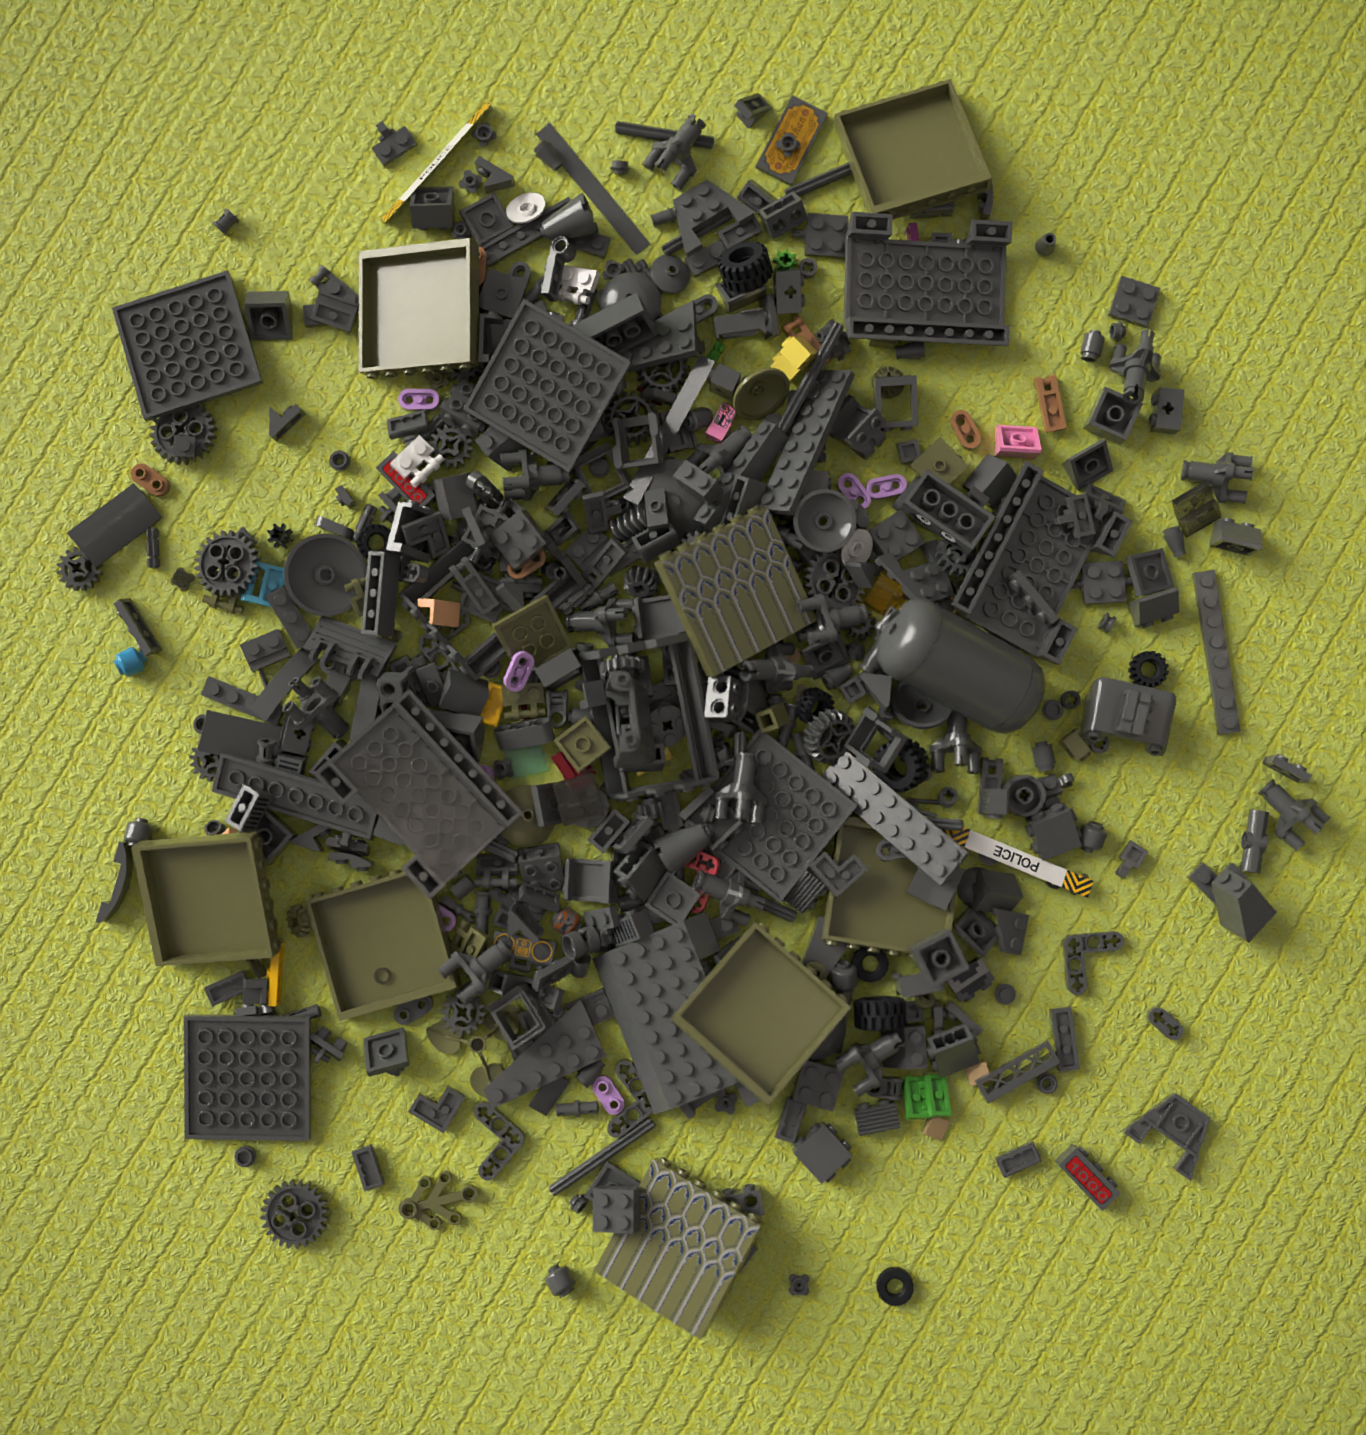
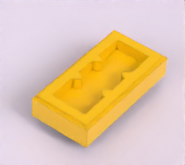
(494, 706)

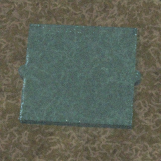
(527, 760)

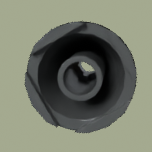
(570, 221)
(682, 846)

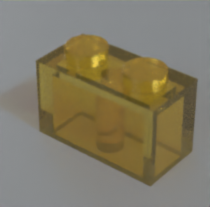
(883, 594)

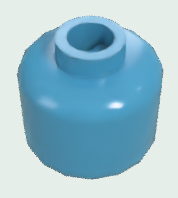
(130, 662)

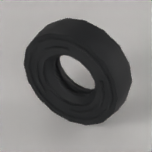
(875, 975)
(895, 1273)

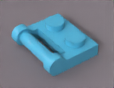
(271, 581)

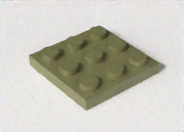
(533, 630)

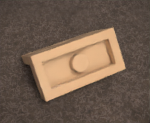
(442, 612)

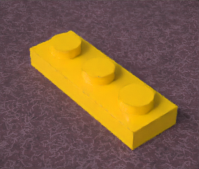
(275, 978)

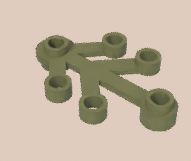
(435, 1201)

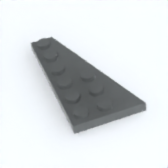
(675, 340)
(558, 1052)

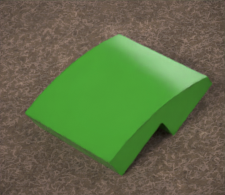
(926, 1097)

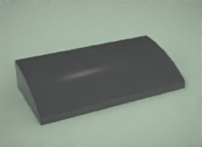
(114, 525)

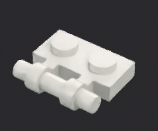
(579, 279)
(412, 457)

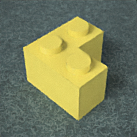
(794, 356)

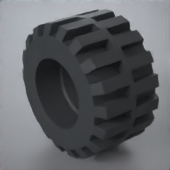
(745, 266)
(915, 763)
(880, 1013)

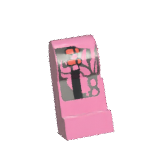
(721, 424)

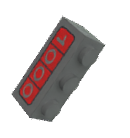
(422, 493)
(1088, 1176)

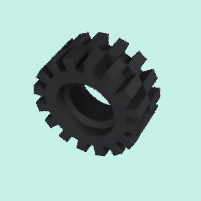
(367, 532)
(1156, 660)
(809, 699)

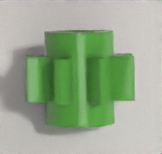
(784, 256)

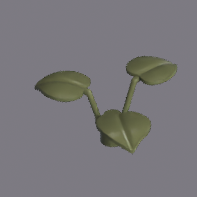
(450, 1043)

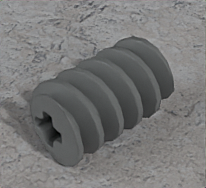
(629, 524)

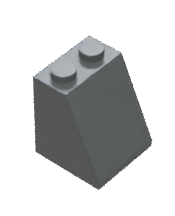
(1240, 905)

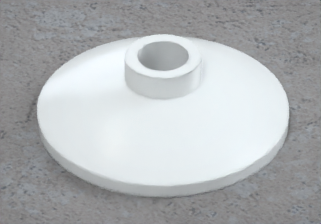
(525, 208)
(858, 547)

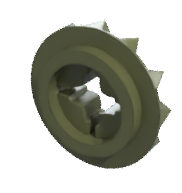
(893, 391)
(299, 920)

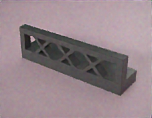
(1020, 1075)

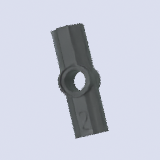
(1254, 841)

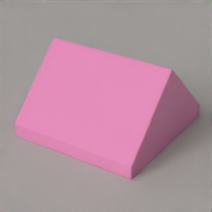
(1017, 442)

